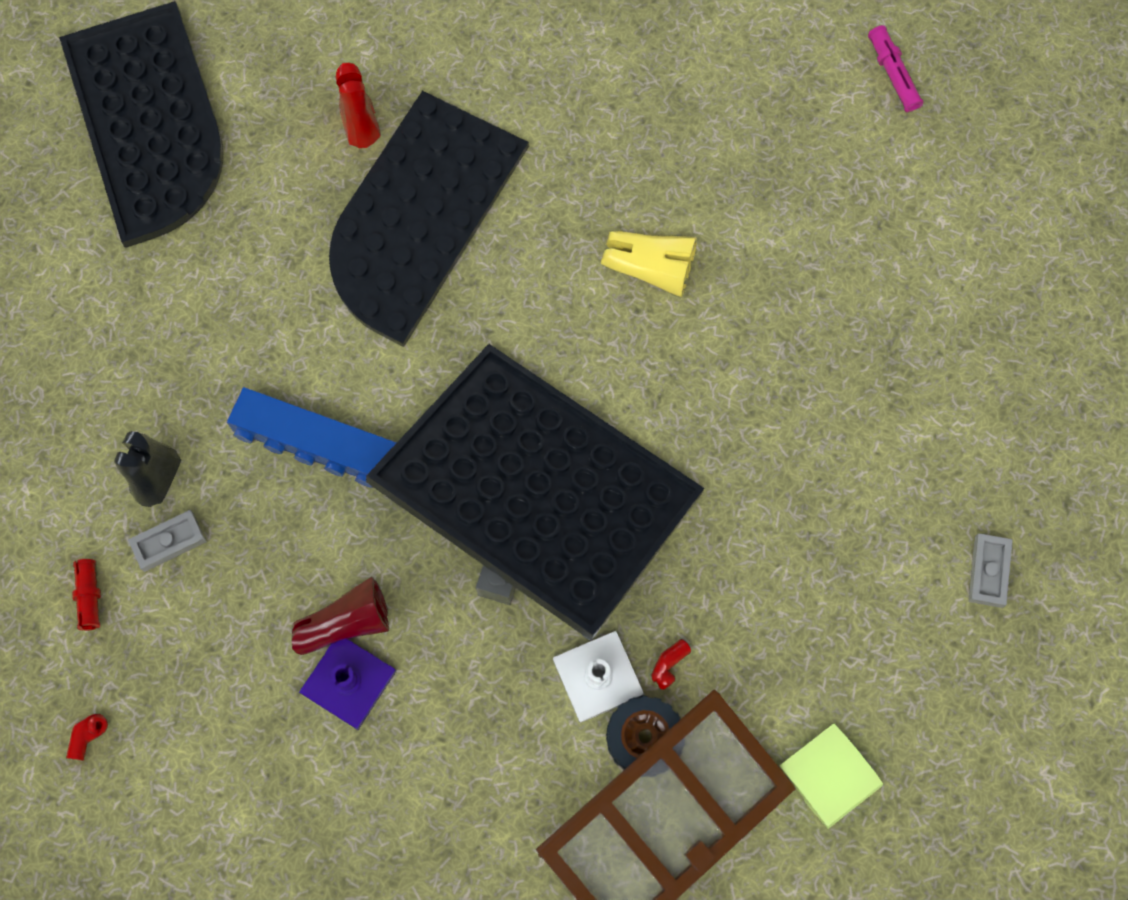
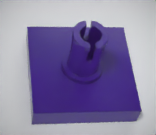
(348, 682)

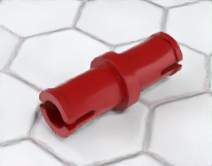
(86, 594)

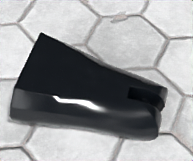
(147, 467)

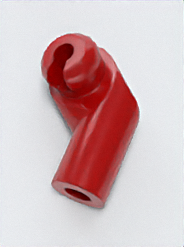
(667, 659)

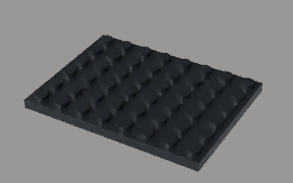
(536, 489)

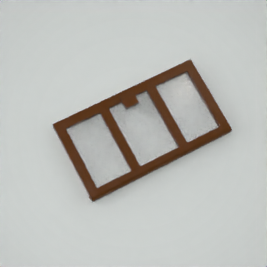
(669, 811)

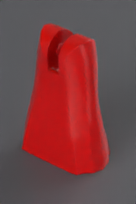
(356, 107)

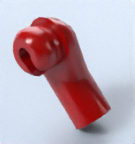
(83, 733)

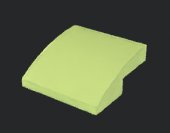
(831, 775)

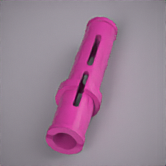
(890, 58)

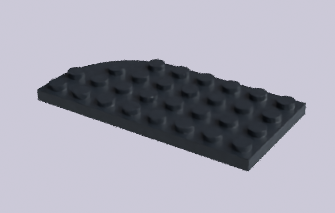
(146, 119)
(418, 213)

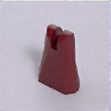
(352, 615)

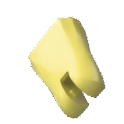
(654, 259)

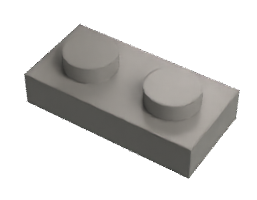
(167, 540)
(990, 570)

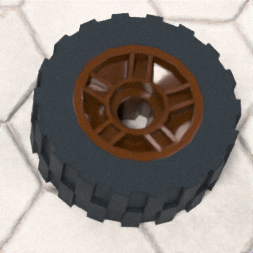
(629, 720)

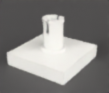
(598, 676)

